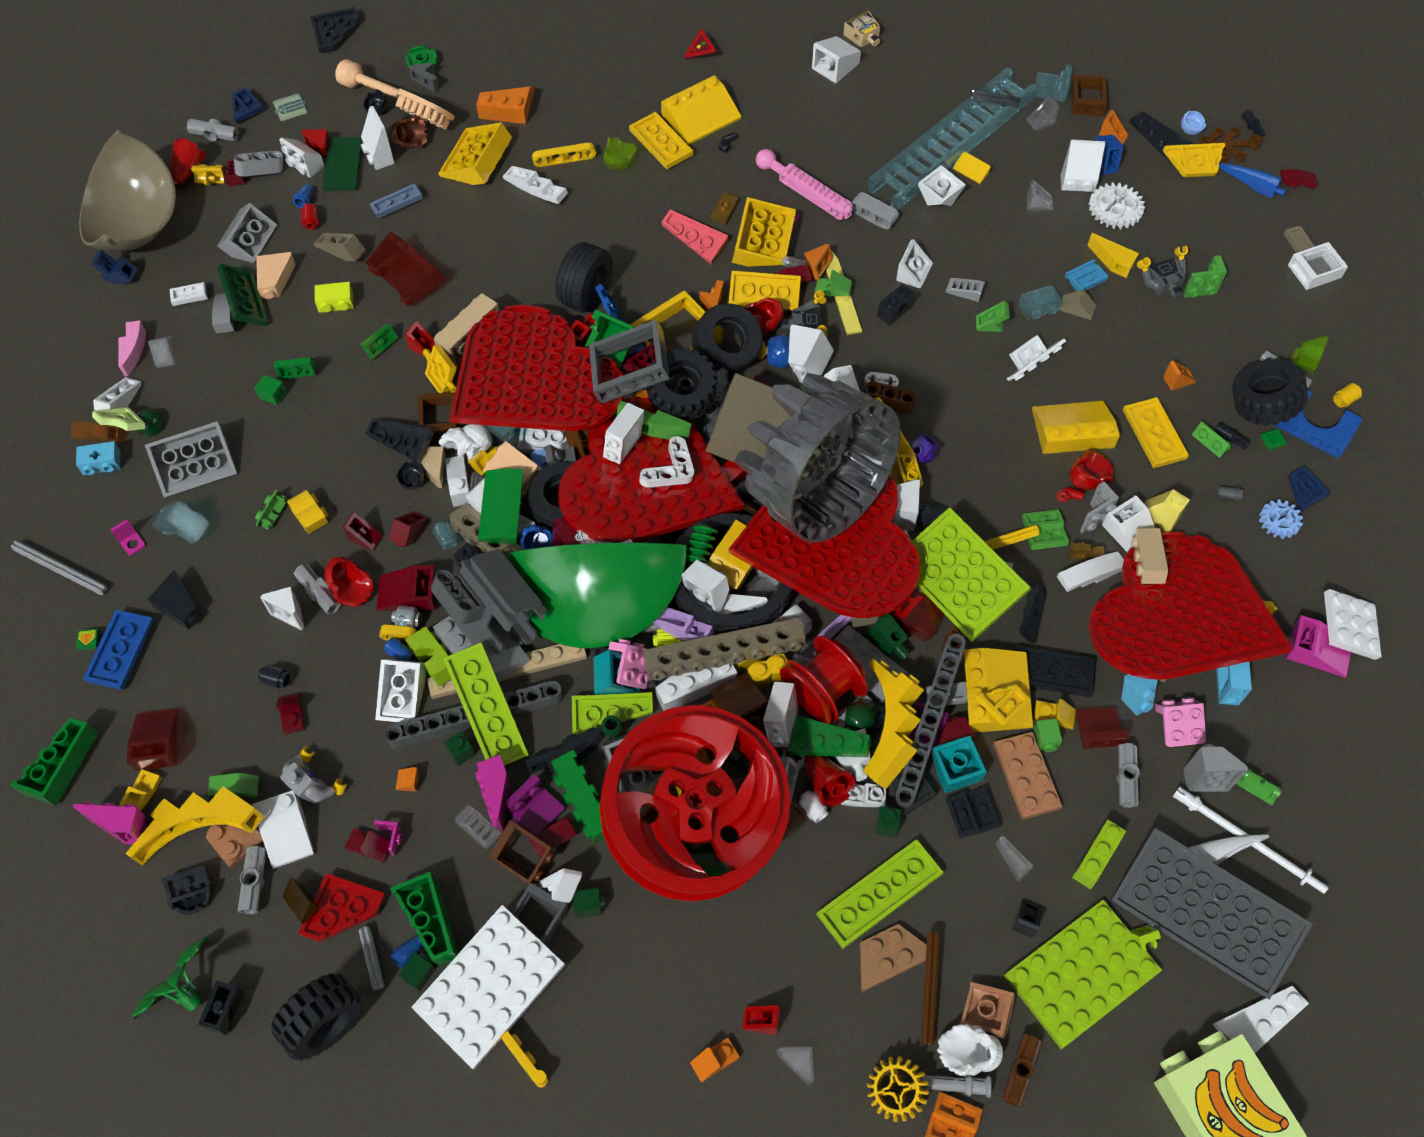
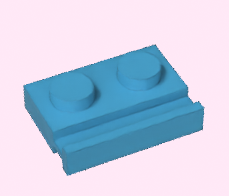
(1086, 276)

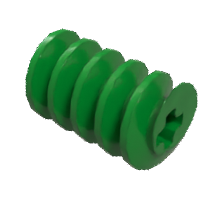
(700, 543)

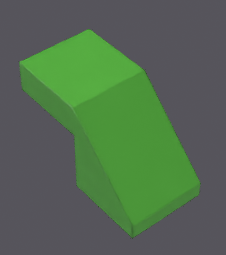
(237, 783)

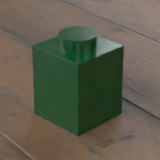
(459, 748)
(887, 821)
(588, 903)
(417, 971)

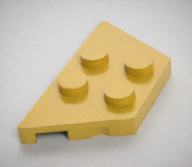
(1195, 159)

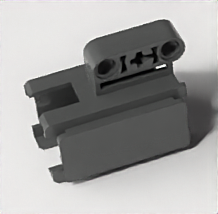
(491, 598)

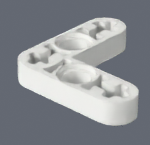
(675, 471)

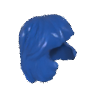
(778, 351)
(535, 537)

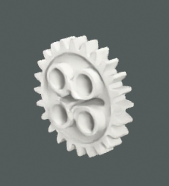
(1116, 205)

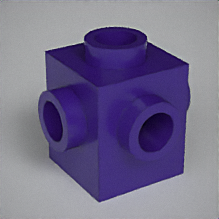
(924, 448)

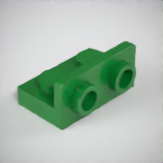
(295, 368)

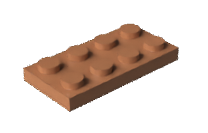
(1027, 775)

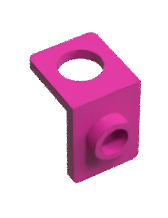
(125, 533)
(397, 836)

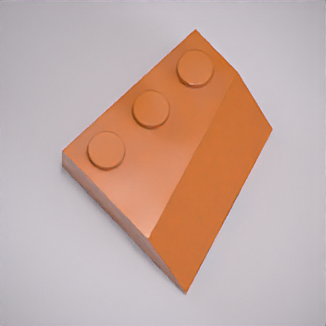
(506, 105)

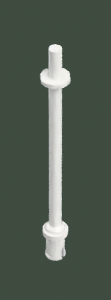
(1194, 803)

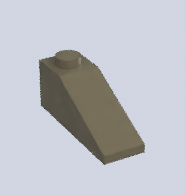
(340, 245)

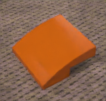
(953, 1118)

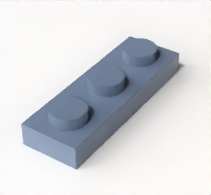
(396, 201)

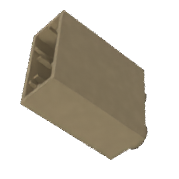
(743, 405)

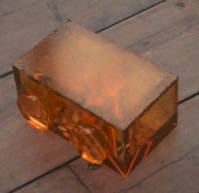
(93, 431)

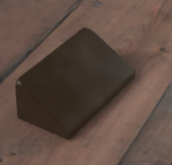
(299, 900)

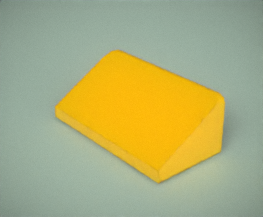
(972, 167)

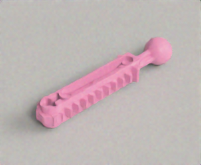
(806, 185)

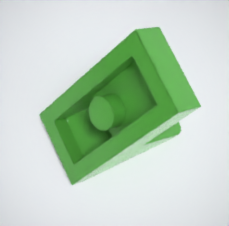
(835, 285)
(993, 318)

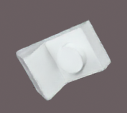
(561, 884)

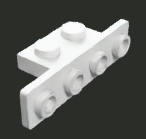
(1029, 354)

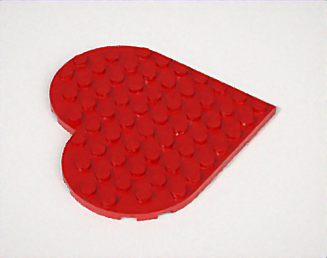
(529, 374)
(614, 507)
(854, 574)
(1192, 623)

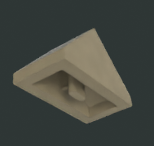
(1078, 304)

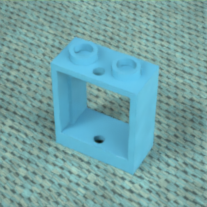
(1233, 683)

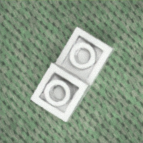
(866, 796)

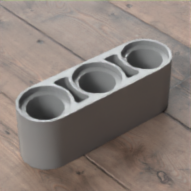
(258, 163)
(874, 210)

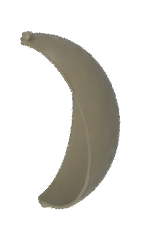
(126, 196)

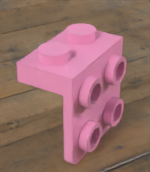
(632, 667)
(1182, 721)

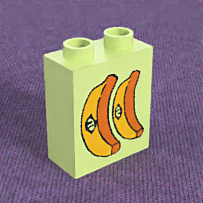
(1225, 1093)

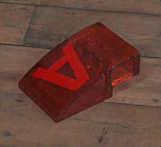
(918, 616)

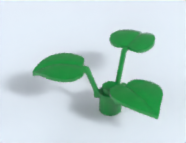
(185, 995)

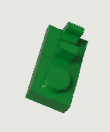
(379, 341)

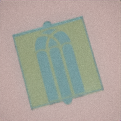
(289, 107)

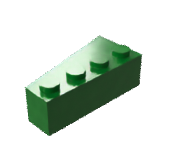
(57, 763)

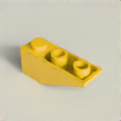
(1114, 256)

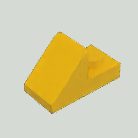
(1061, 711)

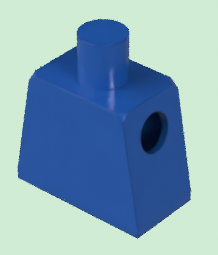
(1111, 154)

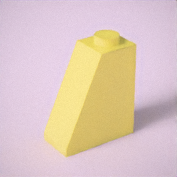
(1166, 509)

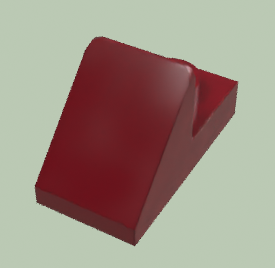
(290, 713)
(368, 845)

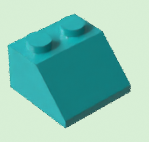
(606, 672)
(958, 764)

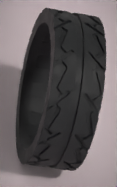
(721, 622)

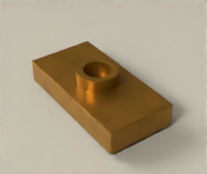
(724, 208)

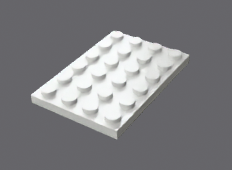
(488, 986)

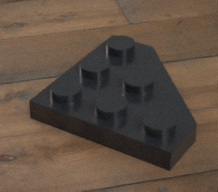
(333, 27)

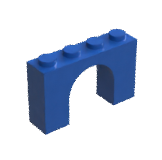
(1329, 440)

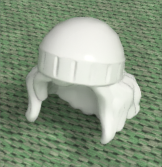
(467, 439)
(969, 1050)

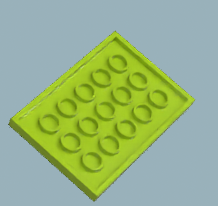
(965, 575)
(1082, 974)

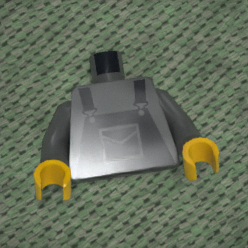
(1166, 275)
(807, 314)

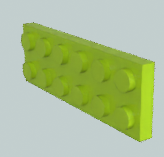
(485, 704)
(879, 894)

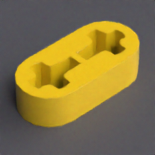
(394, 631)

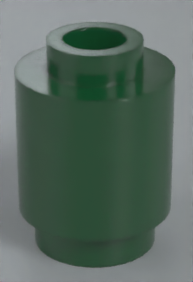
(612, 721)

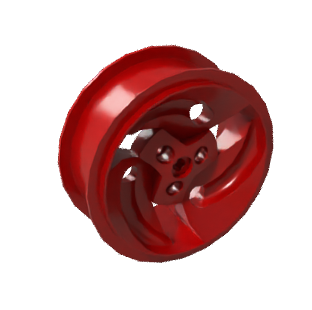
(655, 851)

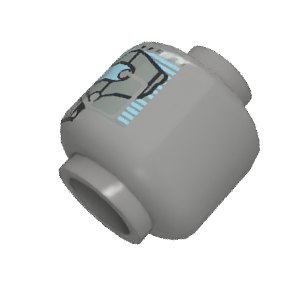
(407, 616)

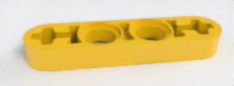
(563, 152)

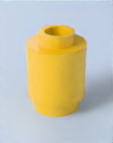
(1347, 395)

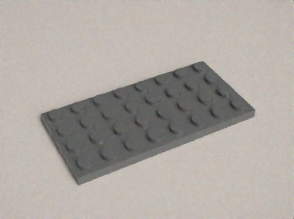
(1212, 913)

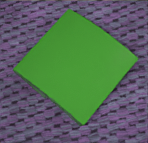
(1050, 529)

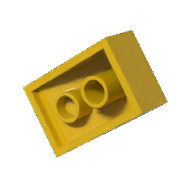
(731, 566)

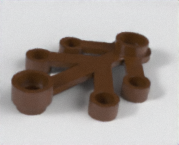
(1253, 143)

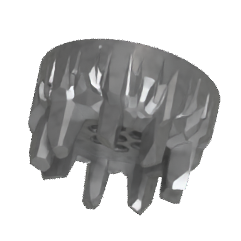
(822, 459)

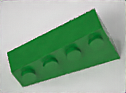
(579, 794)
(428, 915)

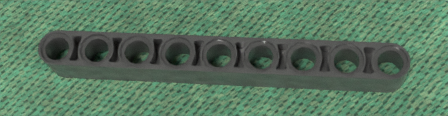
(935, 711)
(444, 717)

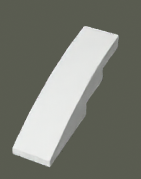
(535, 185)
(1091, 571)

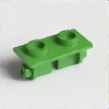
(1211, 439)
(266, 516)
(1259, 787)

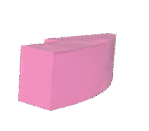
(131, 346)

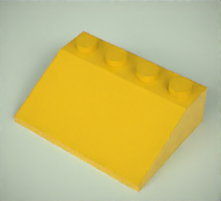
(700, 110)
(476, 154)
(763, 234)
(1075, 427)
(991, 670)

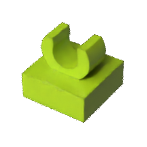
(1145, 935)

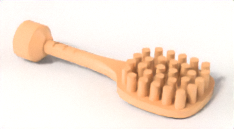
(351, 75)

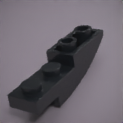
(582, 744)

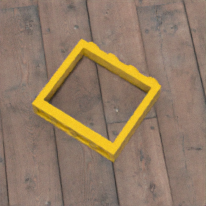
(672, 307)

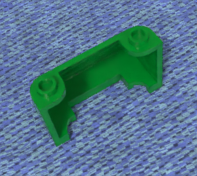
(605, 327)

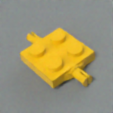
(440, 369)

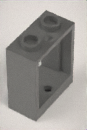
(544, 898)

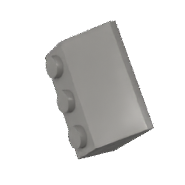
(247, 234)
(1213, 770)

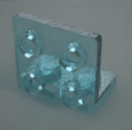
(1053, 85)

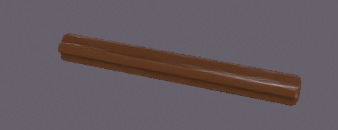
(930, 989)

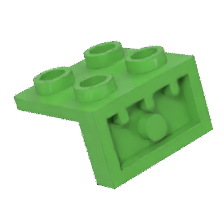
(1206, 282)

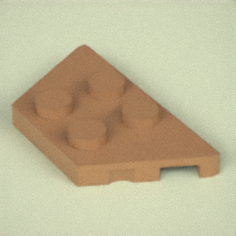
(889, 956)

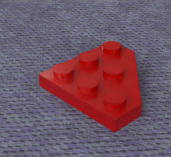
(341, 907)

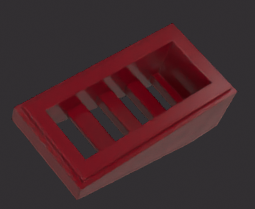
(230, 176)

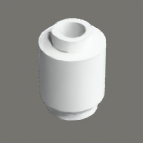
(812, 806)

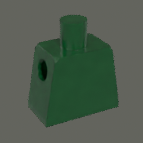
(889, 637)

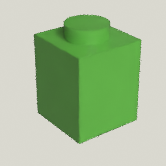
(1047, 735)

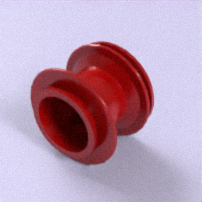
(825, 679)

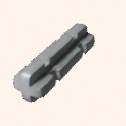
(792, 262)

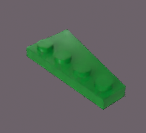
(823, 739)

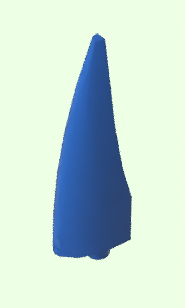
(1259, 181)

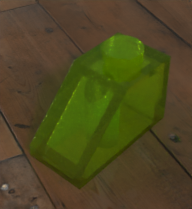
(1310, 353)

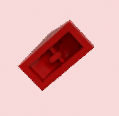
(317, 140)
(419, 339)
(761, 1019)

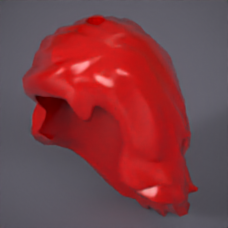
(767, 312)
(1090, 471)
(348, 581)

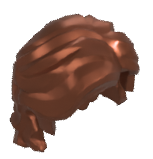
(409, 133)

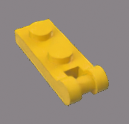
(525, 1059)

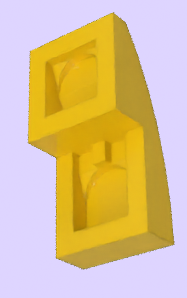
(142, 789)

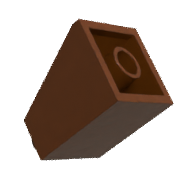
(742, 699)

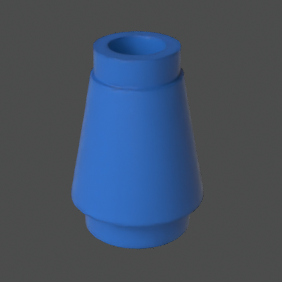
(303, 196)
(398, 650)
(405, 951)

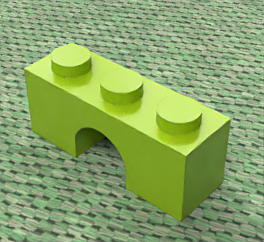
(425, 646)
(1099, 854)

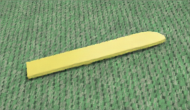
(844, 303)

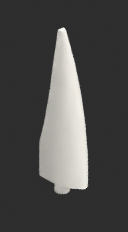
(1221, 849)

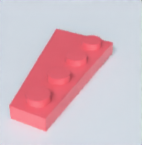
(699, 237)

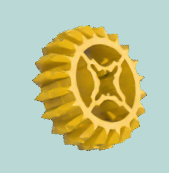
(900, 1099)

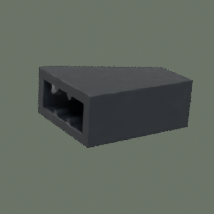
(175, 601)

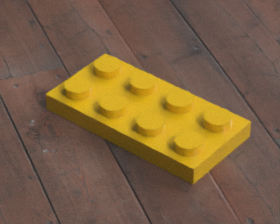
(661, 140)
(752, 287)
(1155, 432)

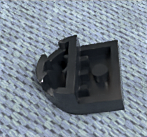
(188, 890)

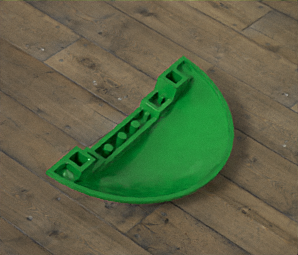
(600, 588)

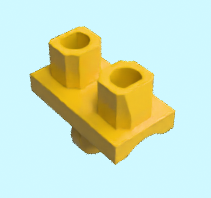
(208, 174)

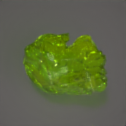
(617, 154)

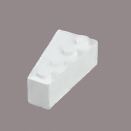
(693, 685)

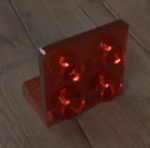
(1100, 728)

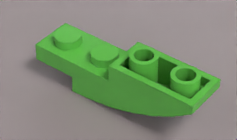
(662, 424)

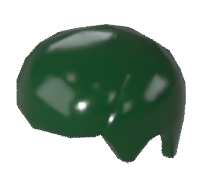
(153, 422)
(860, 716)

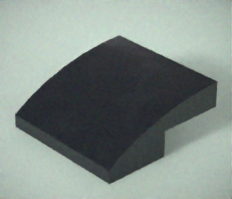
(973, 812)

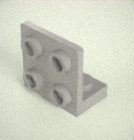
(1102, 503)

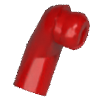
(1069, 493)

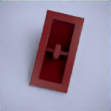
(361, 532)

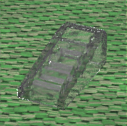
(465, 814)
(1015, 860)

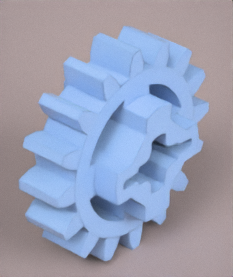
(1272, 519)

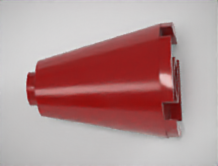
(183, 157)
(829, 780)

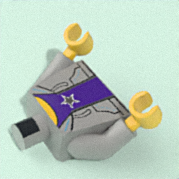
(306, 782)

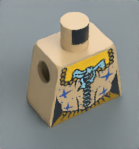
(862, 30)

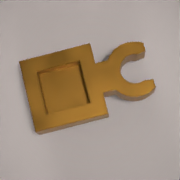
(1084, 551)

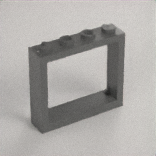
(635, 380)

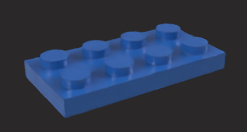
(118, 650)

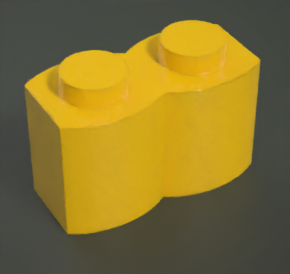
(307, 511)
(766, 672)

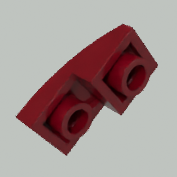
(1295, 177)
(802, 270)
(557, 834)

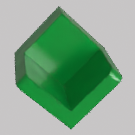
(270, 390)

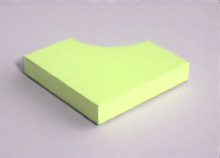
(119, 417)

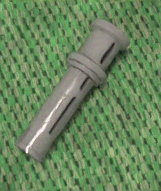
(968, 1085)

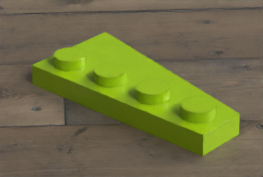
(590, 710)

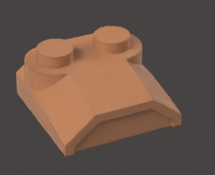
(232, 842)
(989, 1009)

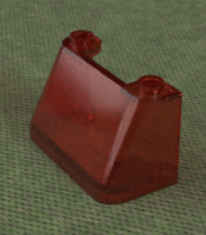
(404, 269)

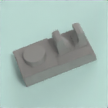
(957, 695)

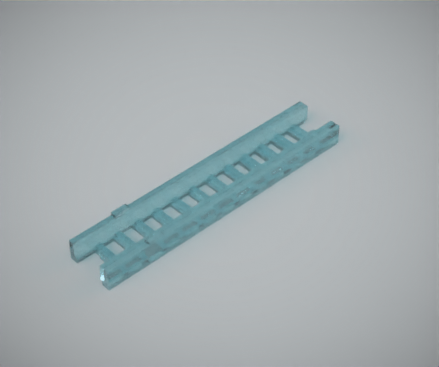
(942, 130)

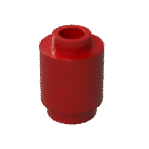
(309, 216)

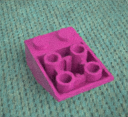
(1312, 647)
(494, 789)
(121, 822)

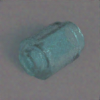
(445, 535)

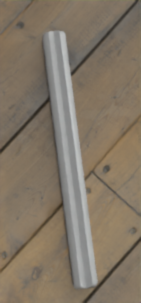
(59, 567)

